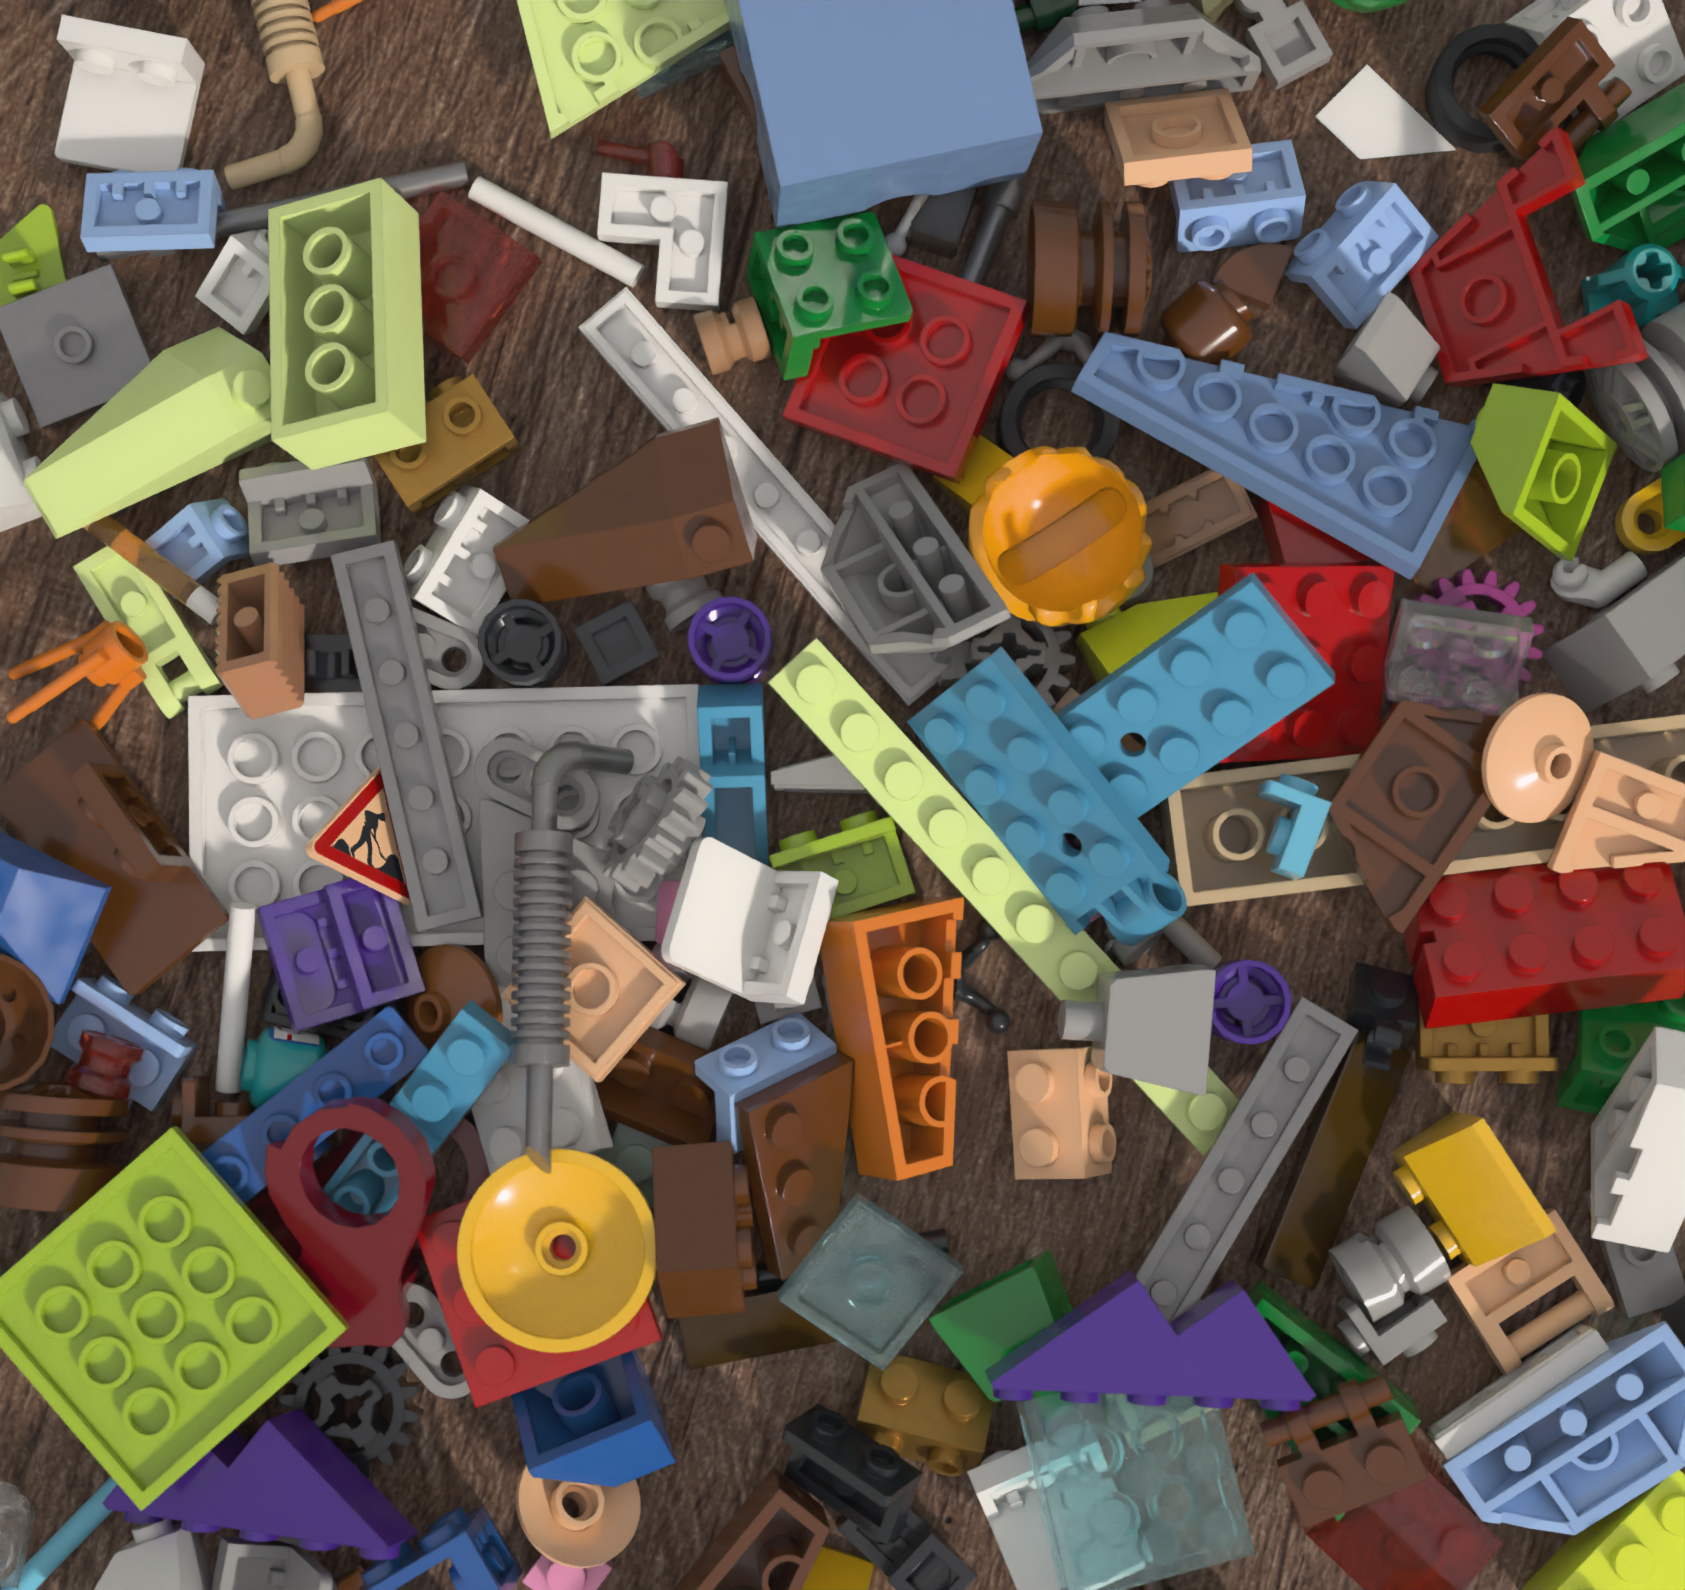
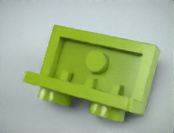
(862, 858)

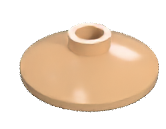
(1536, 757)
(599, 1532)

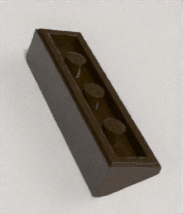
(1330, 1166)
(761, 1331)

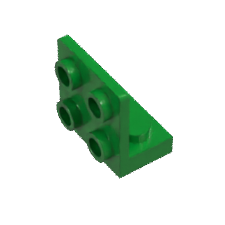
(823, 284)
(1608, 1045)

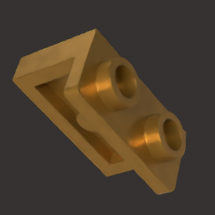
(1510, 1046)
(926, 1414)

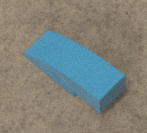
(735, 758)

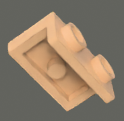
(1059, 1114)

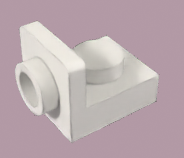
(240, 281)

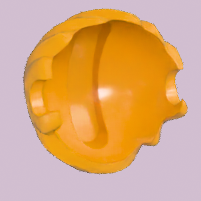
(1060, 535)

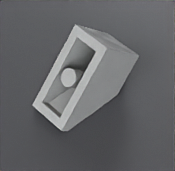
(1390, 355)

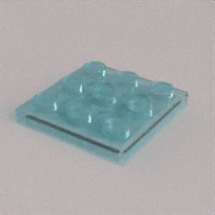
(1133, 1489)

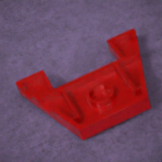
(1491, 295)

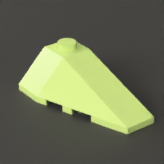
(163, 427)

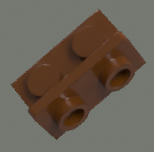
(659, 1092)

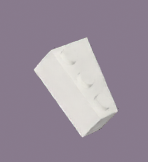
(1642, 1149)

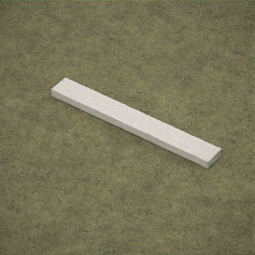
(776, 503)

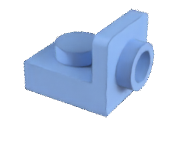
(203, 538)

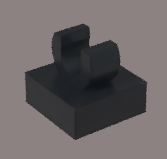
(329, 664)

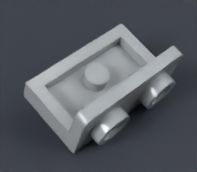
(309, 512)

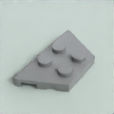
(497, 866)

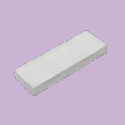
(1516, 1390)

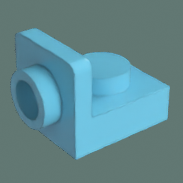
(1296, 836)

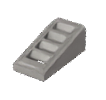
(816, 776)

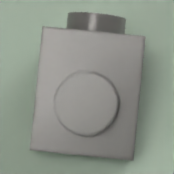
(1405, 1330)

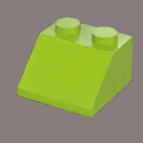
(1542, 463)

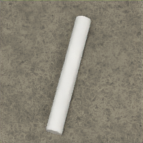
(556, 231)
(235, 996)

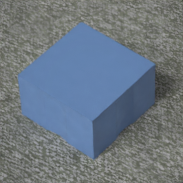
(883, 99)

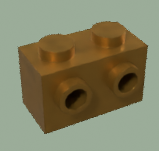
(461, 444)

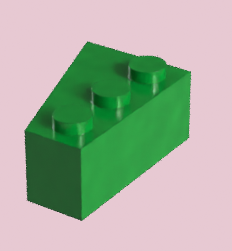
(1323, 1362)

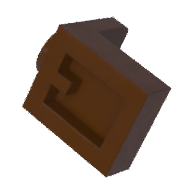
(193, 1114)

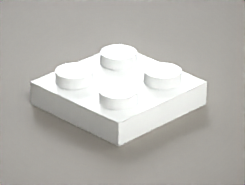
(576, 1114)

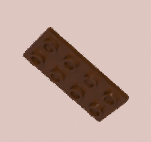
(93, 816)

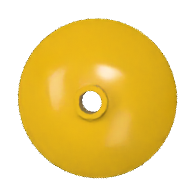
(511, 1260)

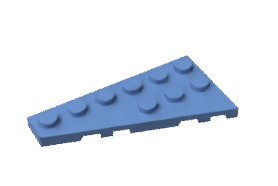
(1309, 447)

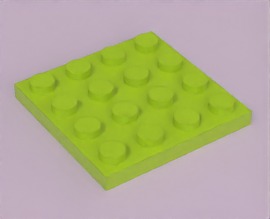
(161, 1317)

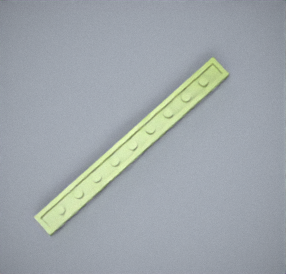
(969, 855)

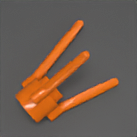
(109, 656)

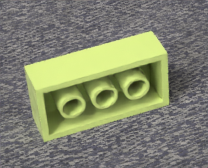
(346, 325)

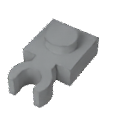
(1284, 39)

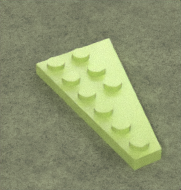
(604, 48)

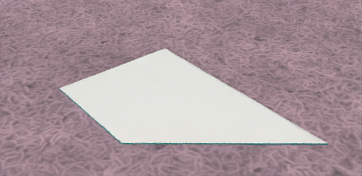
(1378, 121)

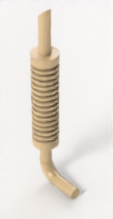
(291, 60)

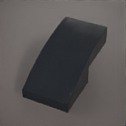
(915, 1558)

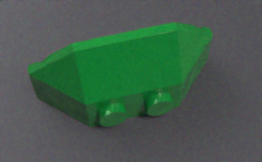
(1636, 177)

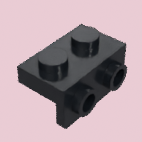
(851, 1472)

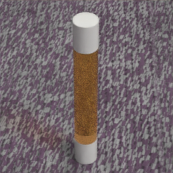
(156, 567)

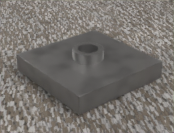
(74, 345)

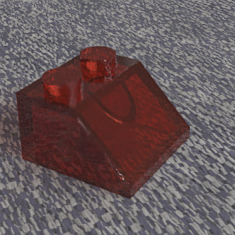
(1409, 1541)

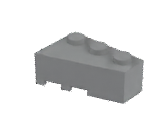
(1627, 642)

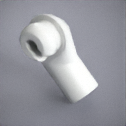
(1593, 586)

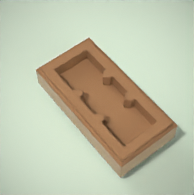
(1195, 515)

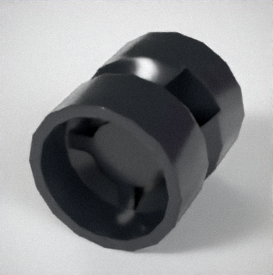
(524, 644)

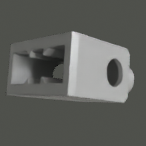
(1148, 1024)

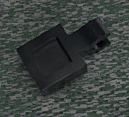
(1384, 1007)

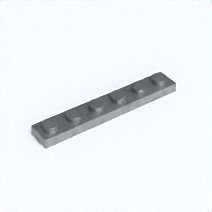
(407, 736)
(1244, 1158)

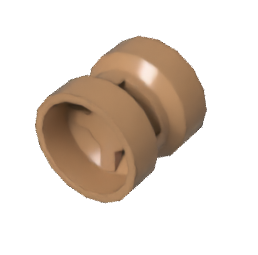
(732, 335)

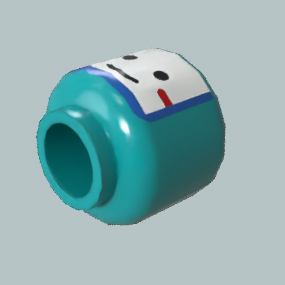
(277, 1061)

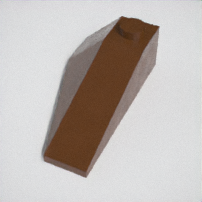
(645, 522)

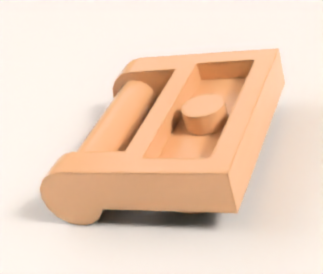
(1519, 1278)

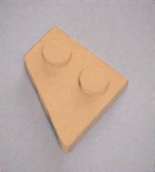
(1621, 818)

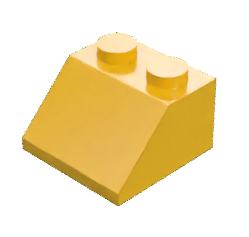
(1470, 1190)

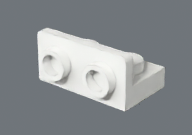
(458, 566)

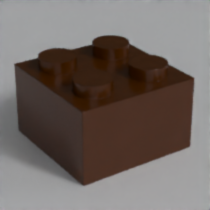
(702, 1229)

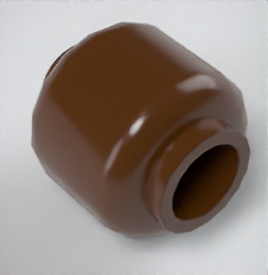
(1207, 323)

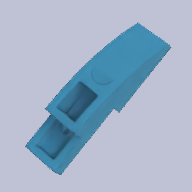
(435, 1100)

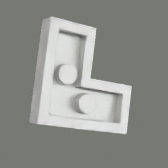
(680, 217)

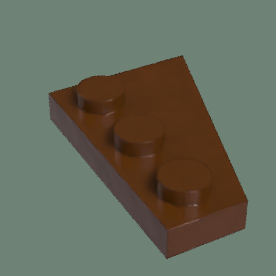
(796, 1157)

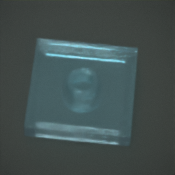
(870, 1281)

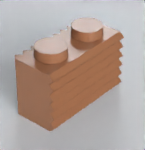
(260, 640)

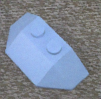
(1584, 1441)

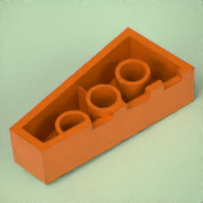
(893, 1013)

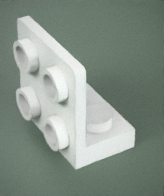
(1631, 33)
(127, 97)

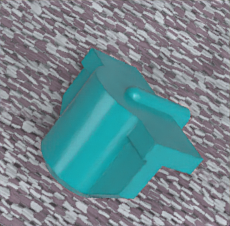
(1642, 278)

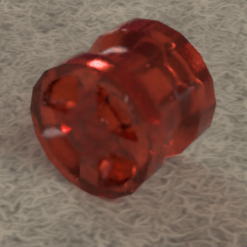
(105, 1064)

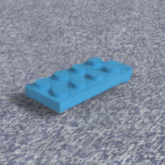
(1197, 694)
(1037, 785)

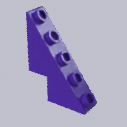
(1127, 1347)
(277, 1486)

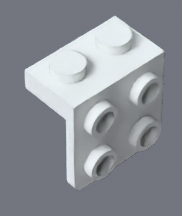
(748, 923)
(1015, 1515)

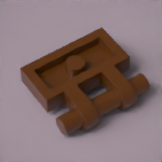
(1550, 86)
(1352, 1466)

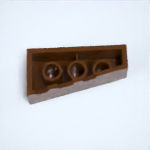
(765, 1543)

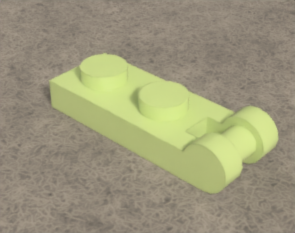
(143, 605)

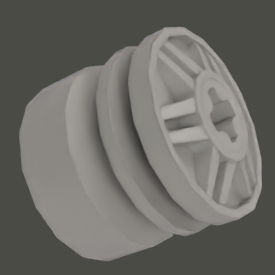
(1646, 399)

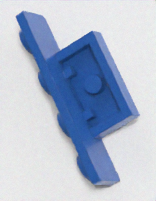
(357, 1067)

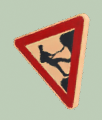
(363, 841)

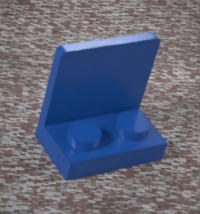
(470, 1541)

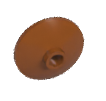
(451, 980)

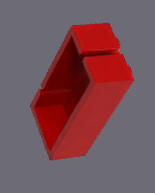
(1546, 942)

